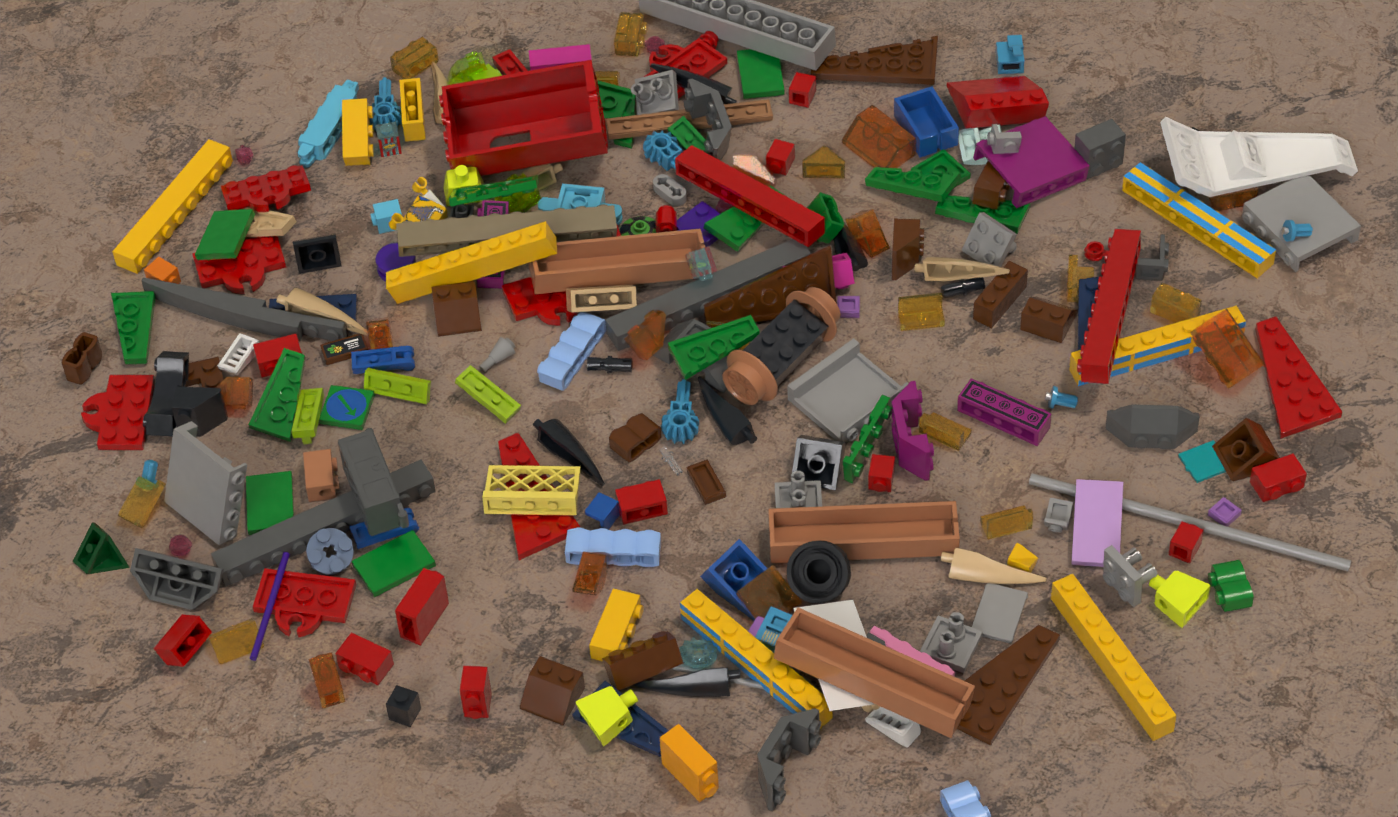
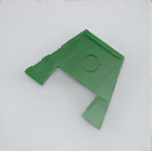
(617, 102)

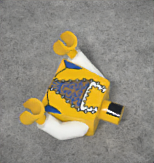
(423, 207)

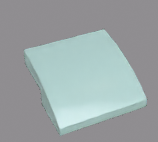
(967, 142)

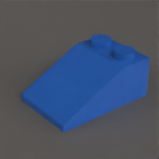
(733, 572)

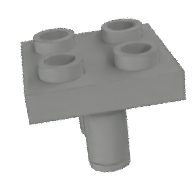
(656, 93)
(989, 241)
(798, 492)
(1121, 574)
(952, 642)

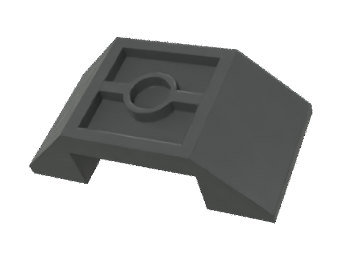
(707, 102)
(714, 372)
(791, 732)

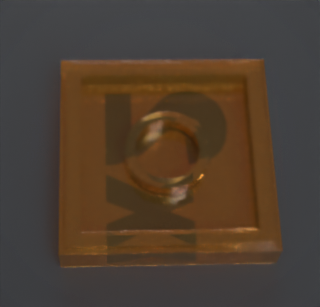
(767, 591)

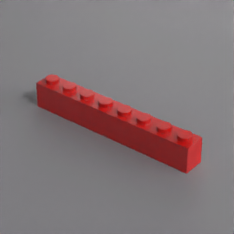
(750, 196)

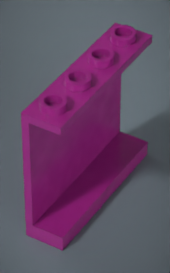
(1041, 166)

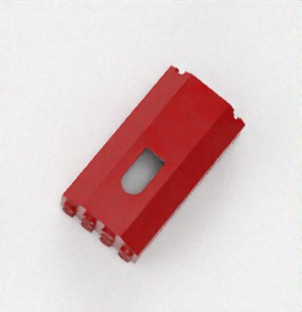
(552, 103)

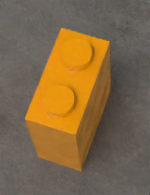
(689, 763)

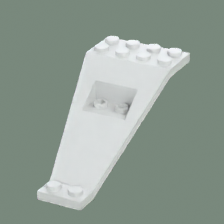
(1238, 161)

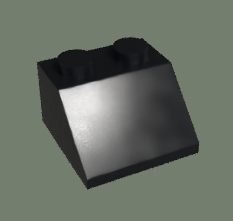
(317, 253)
(201, 406)
(819, 460)

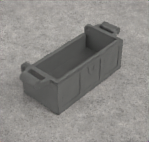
(372, 483)

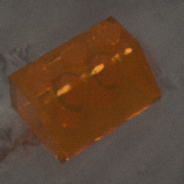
(879, 139)
(1227, 348)

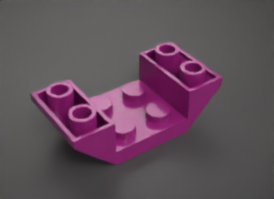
(911, 450)

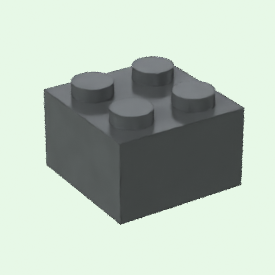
(1101, 147)

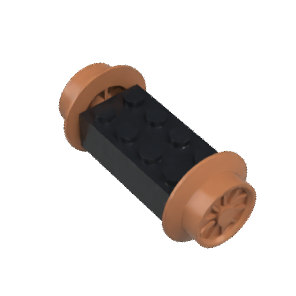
(781, 346)

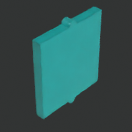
(1202, 462)

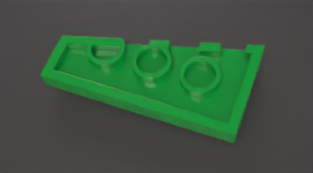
(914, 183)
(490, 190)
(963, 209)
(734, 227)
(134, 322)
(709, 346)
(280, 398)
(853, 464)

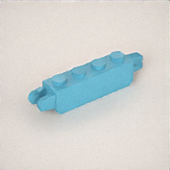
(326, 125)

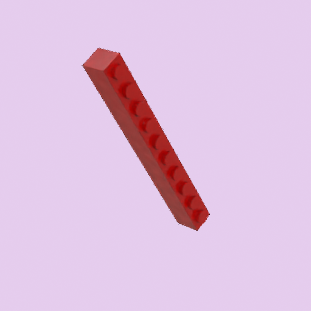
(1109, 306)

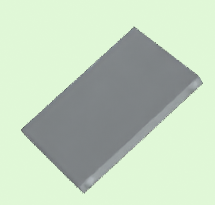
(999, 612)

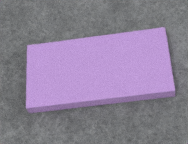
(1096, 520)

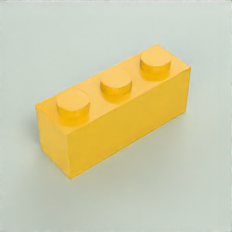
(412, 109)
(357, 132)
(616, 624)

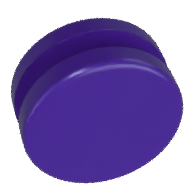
(388, 259)

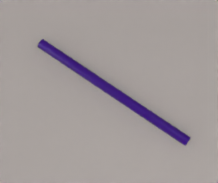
(269, 607)

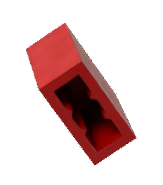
(422, 606)

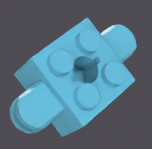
(578, 195)

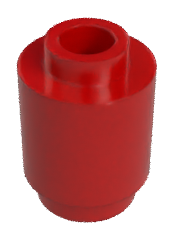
(666, 219)

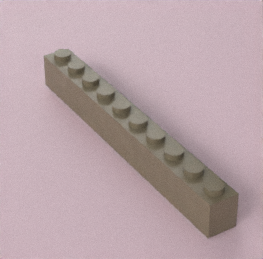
(455, 233)

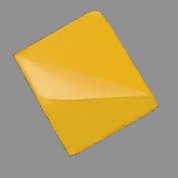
(1022, 558)

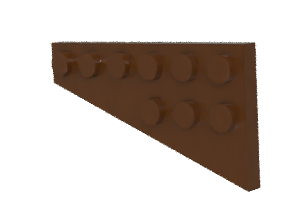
(885, 64)
(767, 296)
(1004, 682)

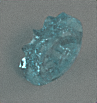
(698, 660)

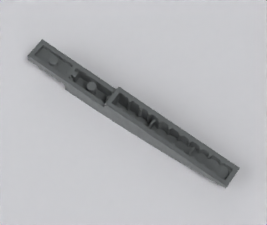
(244, 311)

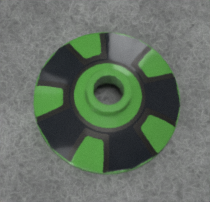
(638, 225)

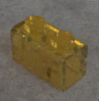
(629, 34)
(414, 58)
(1174, 304)

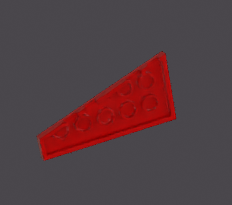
(1294, 386)
(532, 531)

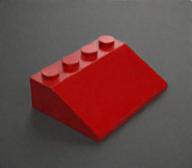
(998, 101)

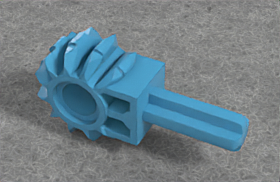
(384, 107)
(662, 149)
(680, 421)

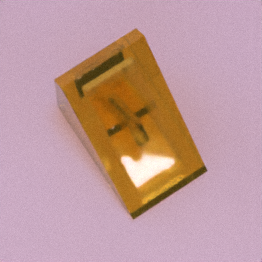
(823, 164)

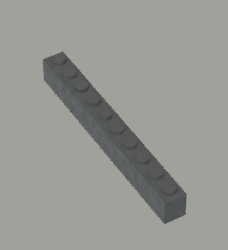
(688, 301)
(293, 534)

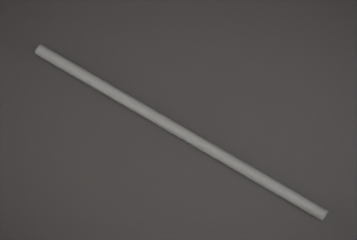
(1208, 527)

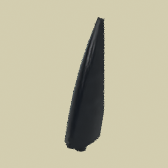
(682, 79)
(846, 243)
(727, 417)
(563, 443)
(701, 683)

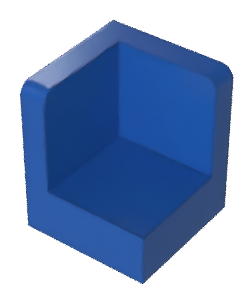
(603, 510)

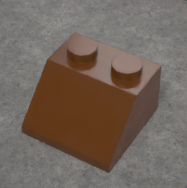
(906, 246)
(456, 308)
(1047, 318)
(1244, 448)
(552, 690)

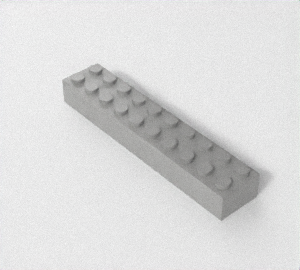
(751, 26)

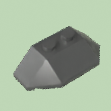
(1152, 425)
(175, 579)

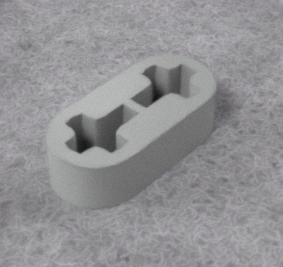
(672, 188)

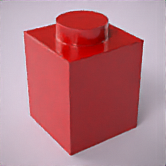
(802, 89)
(780, 157)
(881, 473)
(1186, 542)

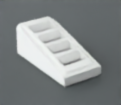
(242, 341)
(903, 735)

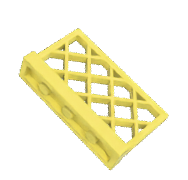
(532, 500)

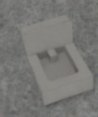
(1003, 141)
(1058, 515)

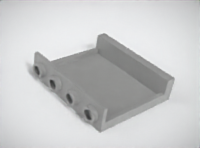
(1303, 203)
(842, 392)
(204, 486)

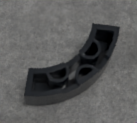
(171, 372)

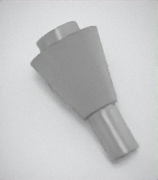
(503, 349)

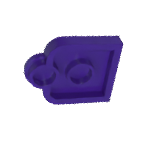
(696, 219)

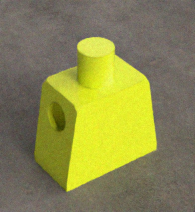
(460, 178)
(1179, 596)
(607, 712)

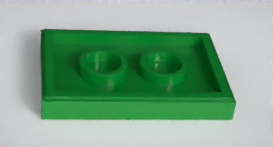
(759, 74)
(225, 234)
(268, 500)
(393, 563)

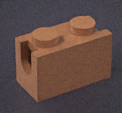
(320, 476)

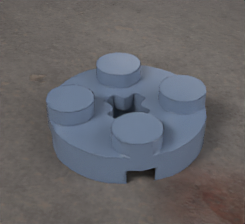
(336, 563)

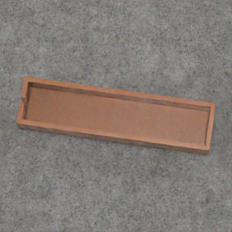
(616, 261)
(867, 530)
(874, 672)

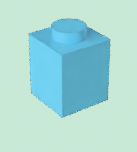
(383, 213)

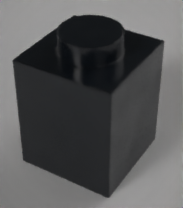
(403, 706)

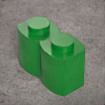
(827, 207)
(1231, 586)

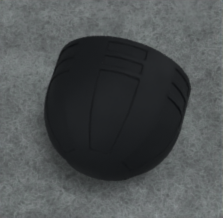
(818, 571)

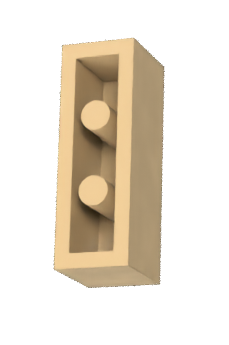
(601, 298)

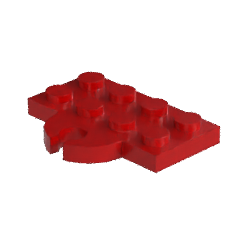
(696, 58)
(267, 189)
(253, 261)
(526, 303)
(120, 412)
(305, 600)

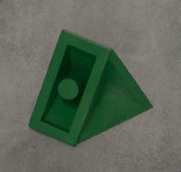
(98, 552)

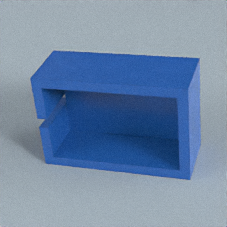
(927, 120)

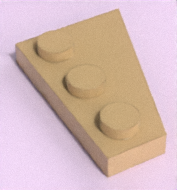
(270, 224)

